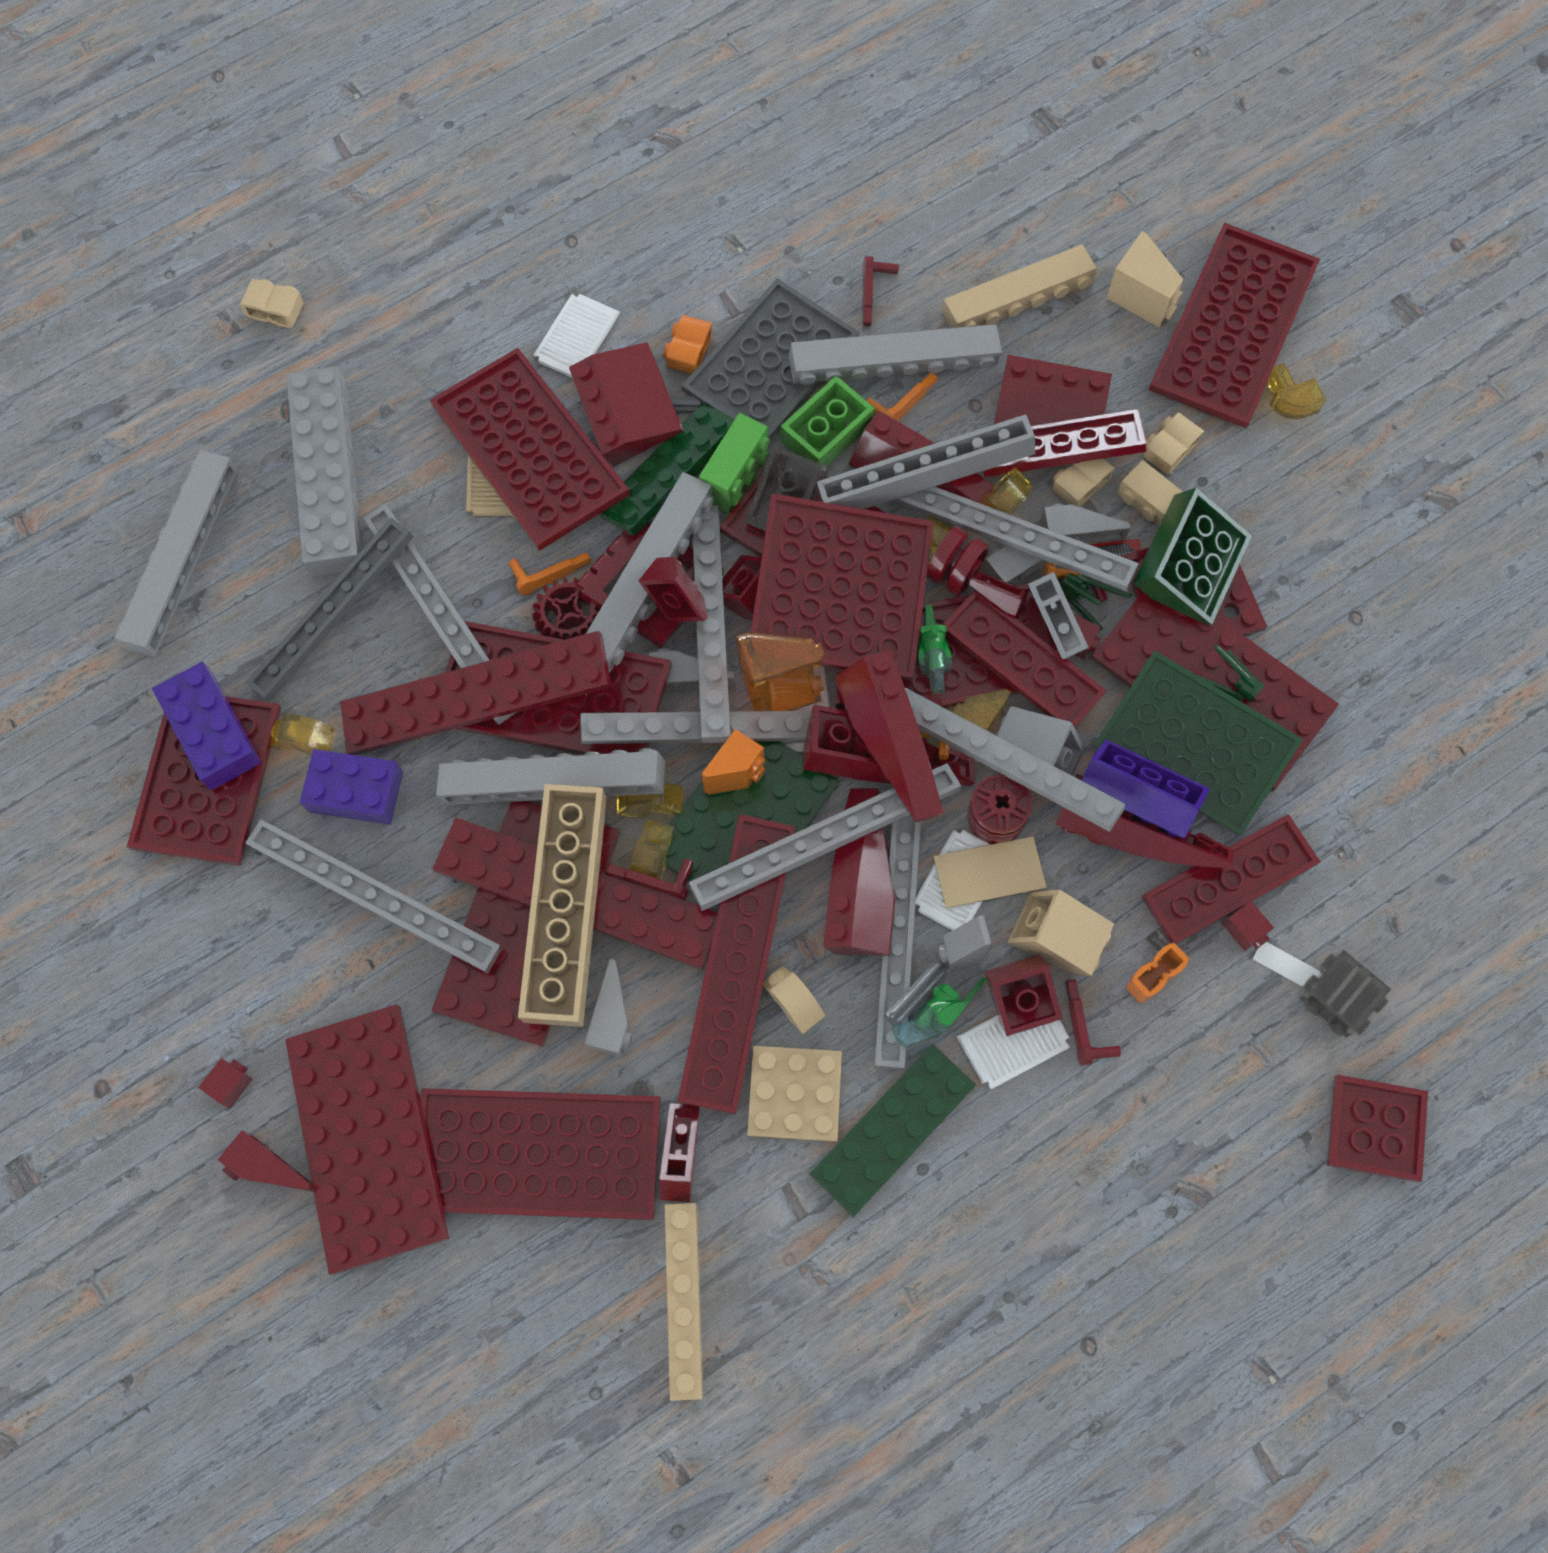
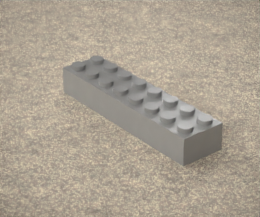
(324, 470)

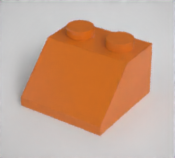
(734, 765)

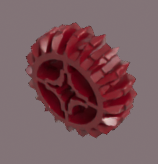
(553, 601)

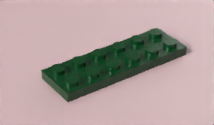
(661, 470)
(892, 1130)

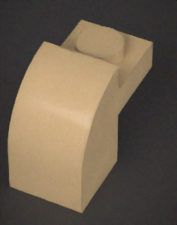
(793, 999)

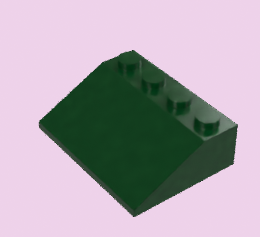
(1193, 557)

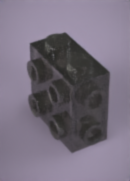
(1344, 994)

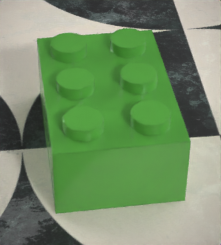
(827, 423)
(736, 461)

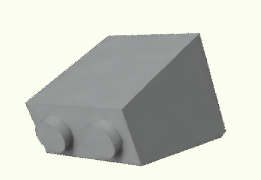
(1043, 737)

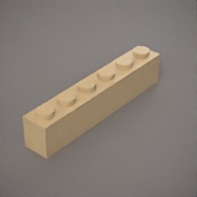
(1020, 289)
(683, 1302)

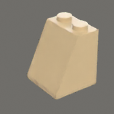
(1146, 282)
(1061, 932)

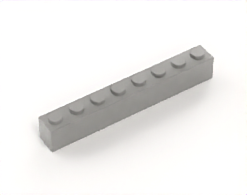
(894, 354)
(930, 465)
(665, 538)
(176, 553)
(525, 779)

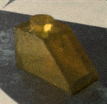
(983, 708)

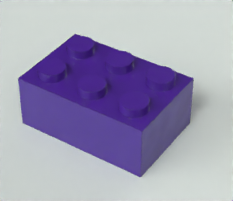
(351, 786)

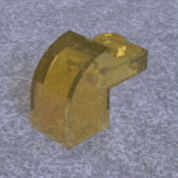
(1293, 399)
(1008, 493)
(301, 734)
(641, 805)
(651, 849)

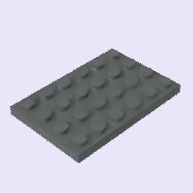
(752, 365)

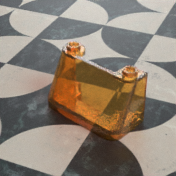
(779, 670)

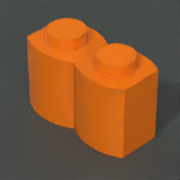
(688, 344)
(1156, 973)

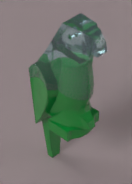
(934, 652)
(934, 1015)

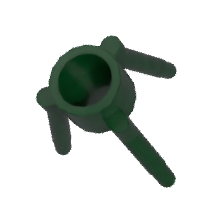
(1076, 588)
(1247, 685)

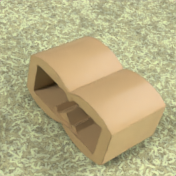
(272, 303)
(1172, 443)
(1082, 480)

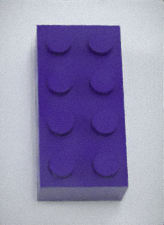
(206, 725)
(1146, 788)

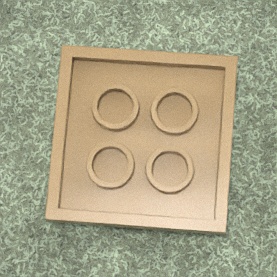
(794, 1094)

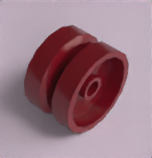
(957, 561)

